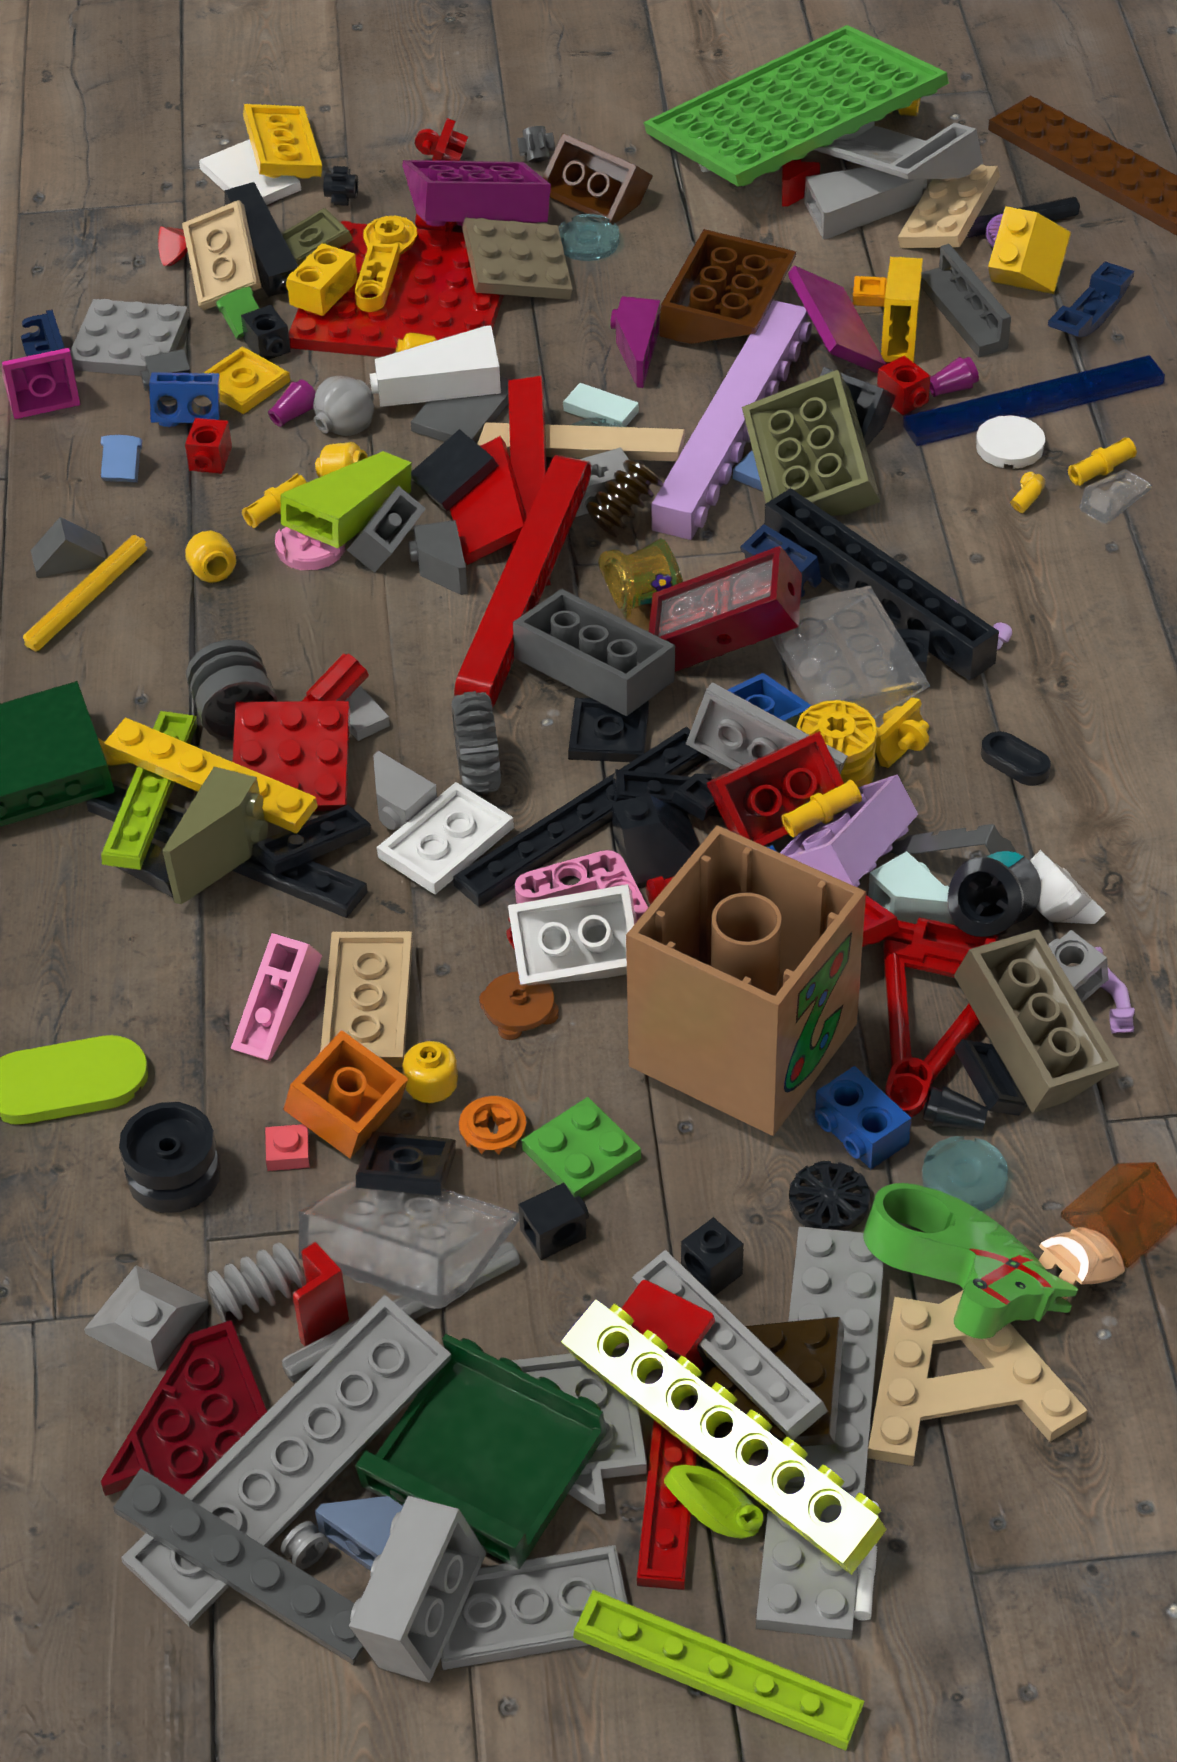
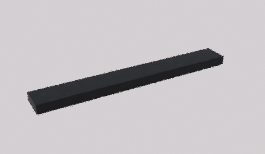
(567, 824)
(306, 881)

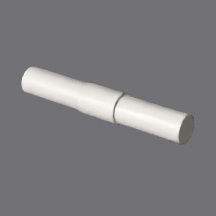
(865, 1585)

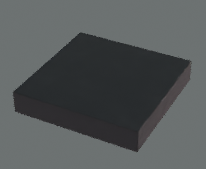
(453, 470)
(606, 734)
(406, 1163)

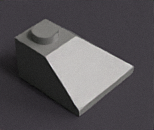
(146, 1317)

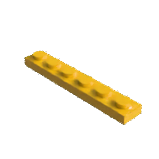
(192, 765)

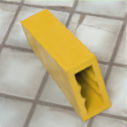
(901, 308)

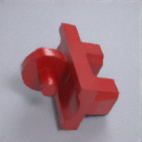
(443, 147)

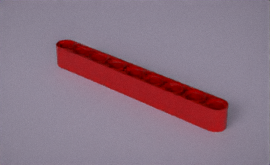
(524, 576)

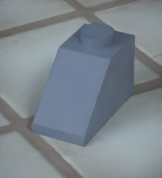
(358, 1526)

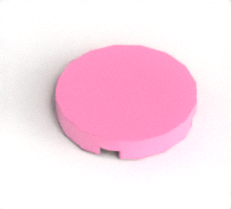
(305, 552)

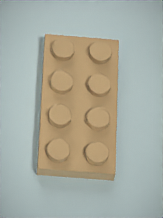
(948, 209)
(369, 991)

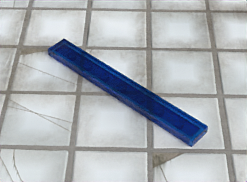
(1034, 399)

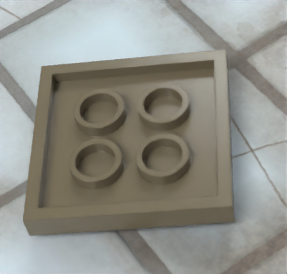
(517, 258)

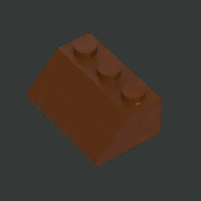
(595, 180)

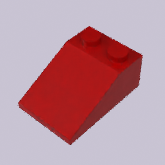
(772, 785)

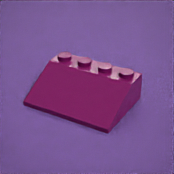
(476, 191)

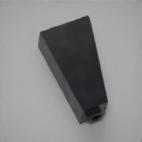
(270, 249)

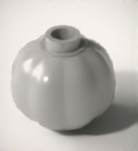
(343, 406)

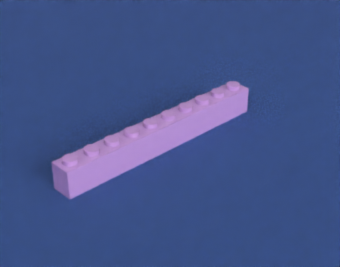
(722, 431)

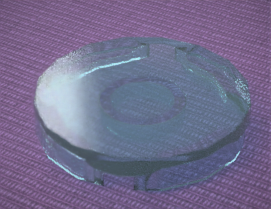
(589, 237)
(967, 1171)

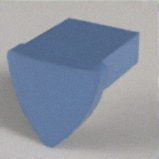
(120, 458)

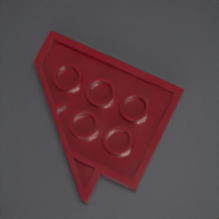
(192, 1415)

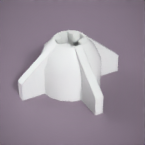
(1062, 896)

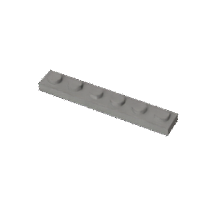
(740, 1353)

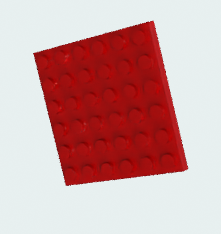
(427, 296)

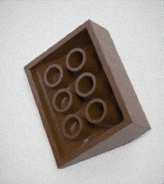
(723, 288)

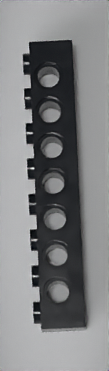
(911, 602)

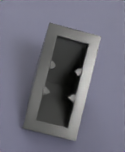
(66, 549)

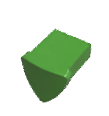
(235, 305)

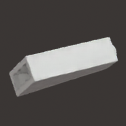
(439, 370)

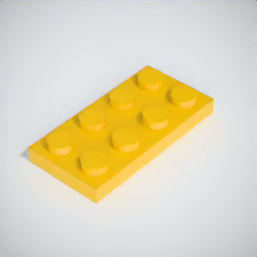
(282, 141)

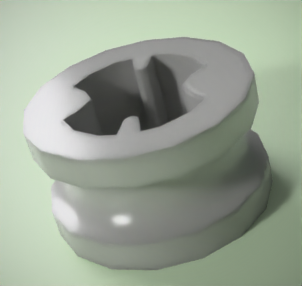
(304, 1545)

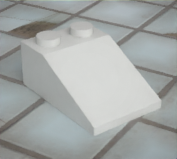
(572, 936)

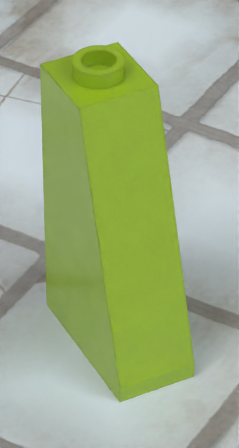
(344, 500)

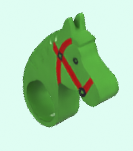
(965, 1248)

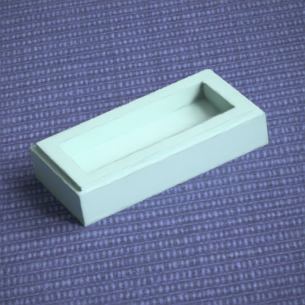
(596, 403)

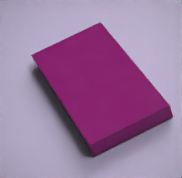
(836, 319)

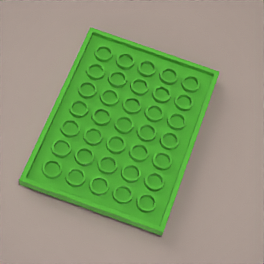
(795, 104)

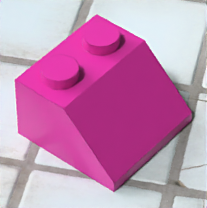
(40, 383)

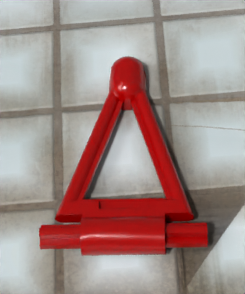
(933, 949)

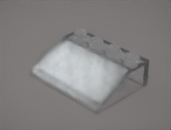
(850, 653)
(407, 1241)

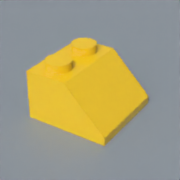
(1028, 251)

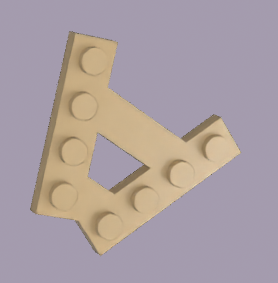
(1011, 1377)

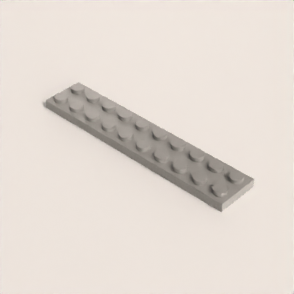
(799, 1583)

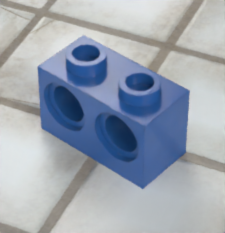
(184, 389)
(862, 1117)

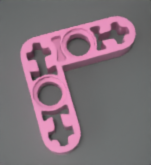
(578, 867)

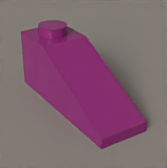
(636, 333)

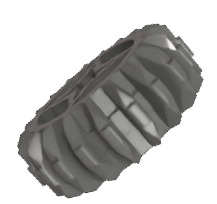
(476, 742)

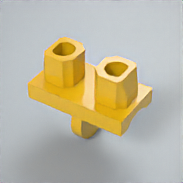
(901, 731)

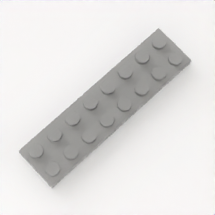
(298, 1447)

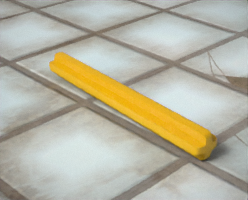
(84, 593)

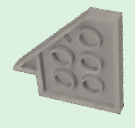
(622, 1447)

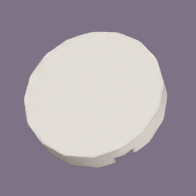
(1010, 441)

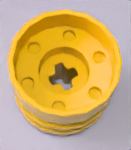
(848, 730)

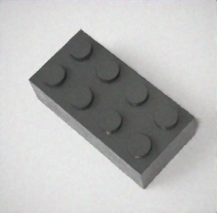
(594, 652)

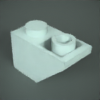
(909, 890)

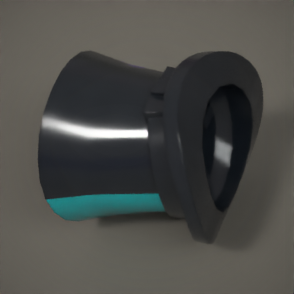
(993, 893)

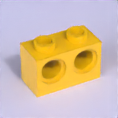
(322, 279)

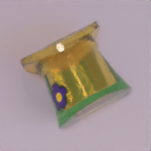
(639, 575)

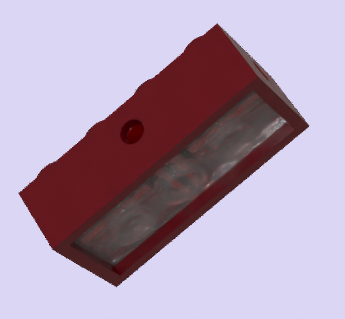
(728, 607)

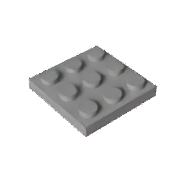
(122, 333)

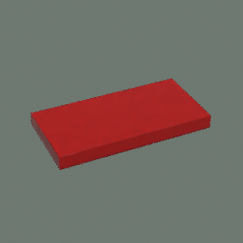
(492, 511)

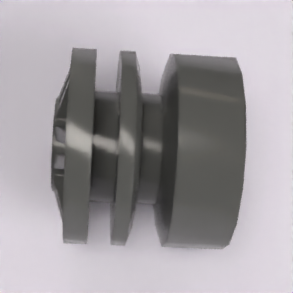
(221, 677)

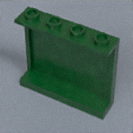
(49, 754)
(489, 1446)

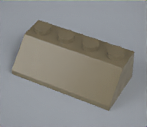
(1034, 1019)

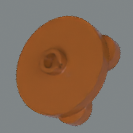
(517, 1007)

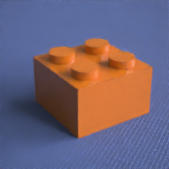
(345, 1094)

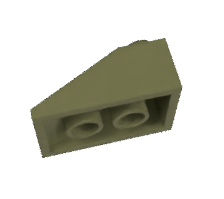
(215, 833)

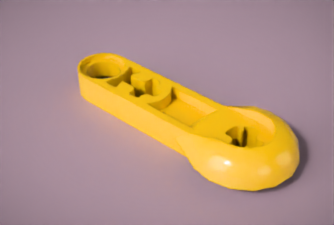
(386, 241)

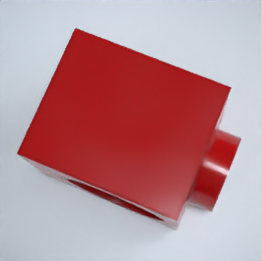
(905, 381)
(208, 445)

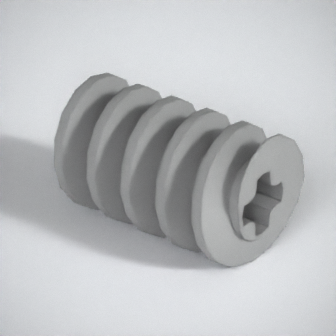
(255, 1281)

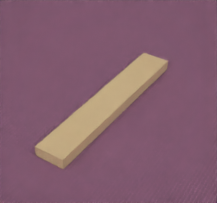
(585, 441)

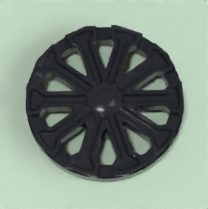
(829, 1197)

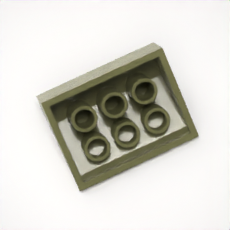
(813, 445)

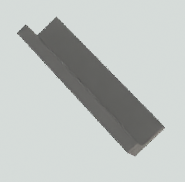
(967, 304)

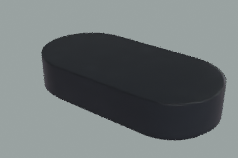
(1015, 758)

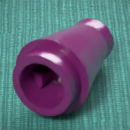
(954, 377)
(294, 402)

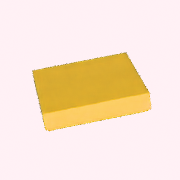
(248, 379)

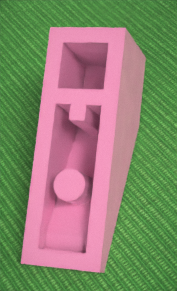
(276, 996)

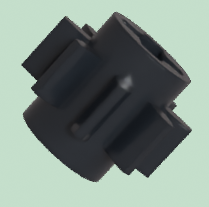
(340, 185)

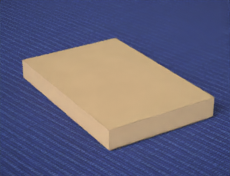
(221, 253)

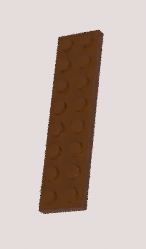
(1091, 159)

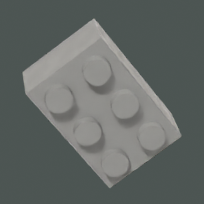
(417, 1588)

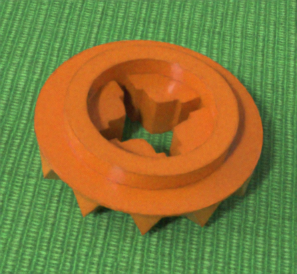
(506, 1115)

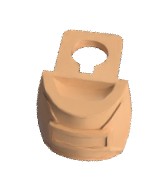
(1082, 1256)

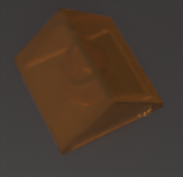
(1128, 1207)

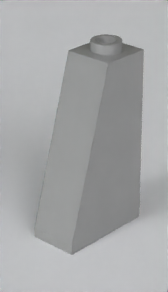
(857, 197)

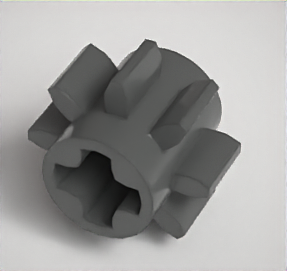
(536, 144)

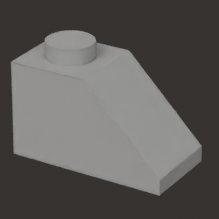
(399, 791)

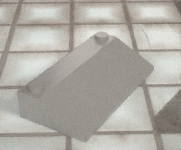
(944, 156)

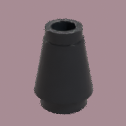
(954, 1110)

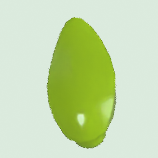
(714, 1501)

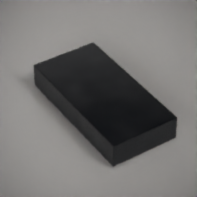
(990, 1077)

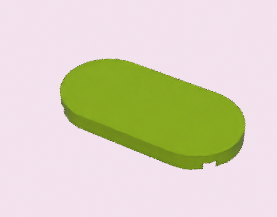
(70, 1078)

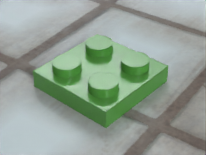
(581, 1148)

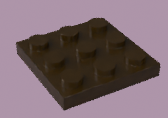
(814, 1355)

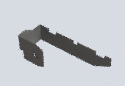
(954, 838)

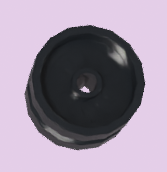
(170, 1157)

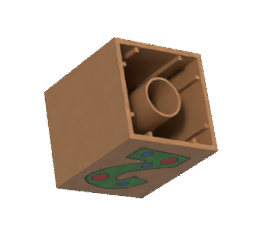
(744, 978)

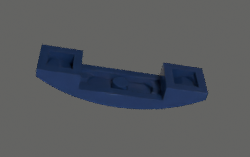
(1096, 303)

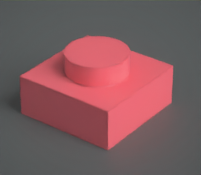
(287, 1147)

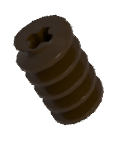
(622, 496)

